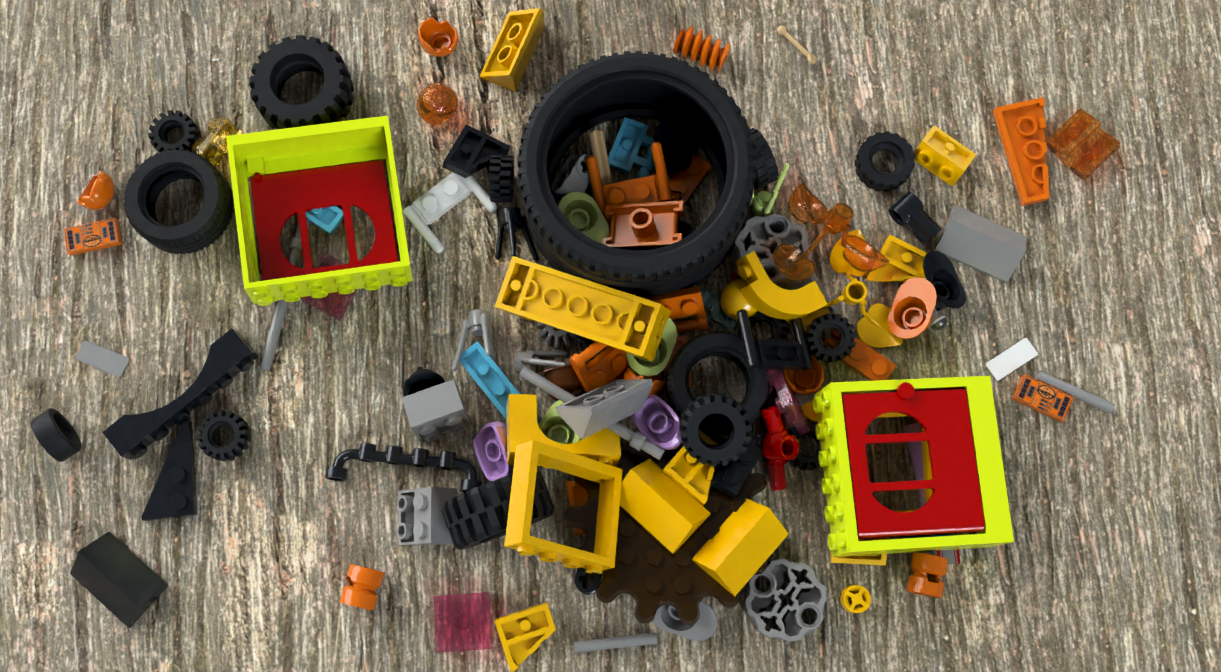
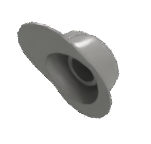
(668, 620)

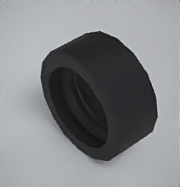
(56, 435)

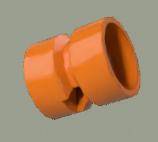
(924, 565)
(361, 587)

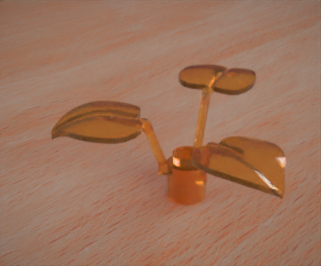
(808, 208)

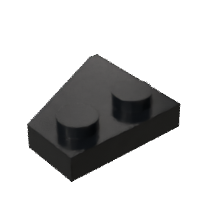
(473, 152)

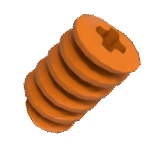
(701, 49)

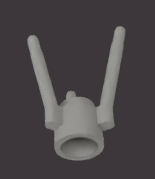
(479, 325)
(531, 359)

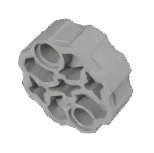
(760, 238)
(813, 600)

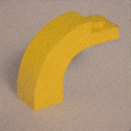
(772, 299)

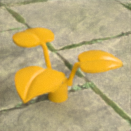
(873, 327)

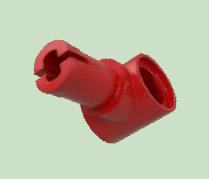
(778, 443)

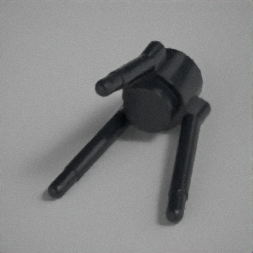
(510, 222)

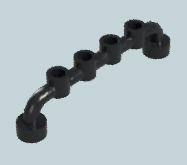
(394, 456)

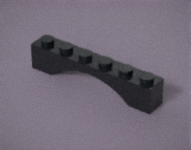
(225, 359)

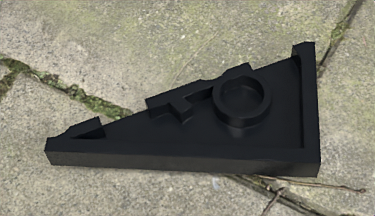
(176, 485)

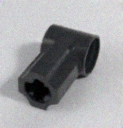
(911, 214)

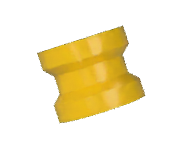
(860, 600)

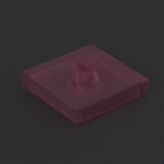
(462, 622)

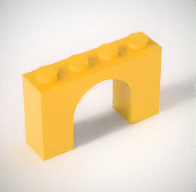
(523, 427)

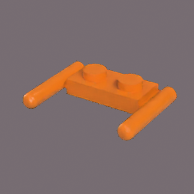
(636, 190)

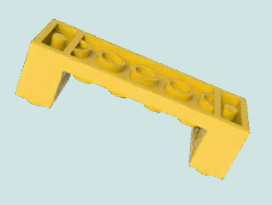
(583, 308)

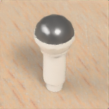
(938, 320)

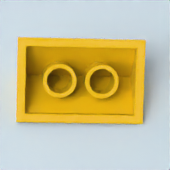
(514, 48)
(661, 505)
(741, 546)

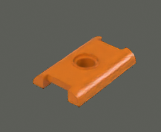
(659, 229)

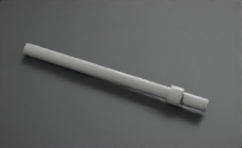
(280, 309)
(637, 440)

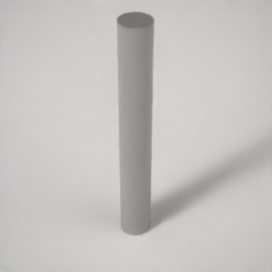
(1076, 392)
(615, 642)

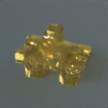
(218, 131)

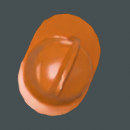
(912, 308)

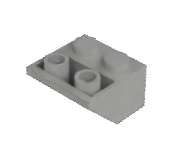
(436, 411)
(421, 516)

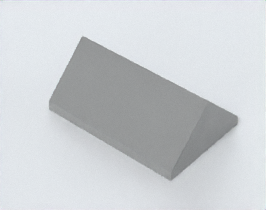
(981, 244)
(605, 405)

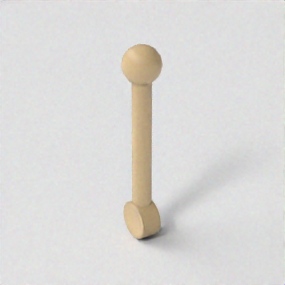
(782, 30)

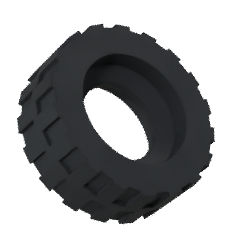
(894, 144)
(765, 161)

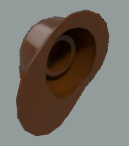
(564, 378)

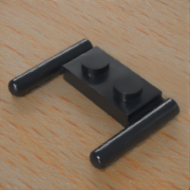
(775, 353)

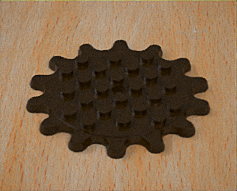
(644, 564)

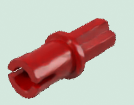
(777, 474)

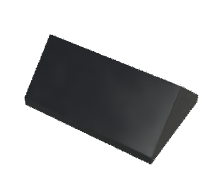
(117, 578)

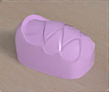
(659, 423)
(491, 450)

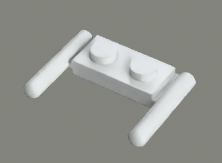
(440, 200)

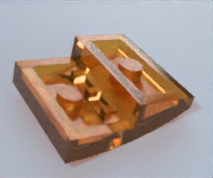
(1082, 144)

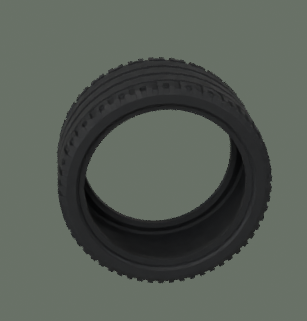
(643, 88)

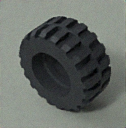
(292, 58)
(483, 511)

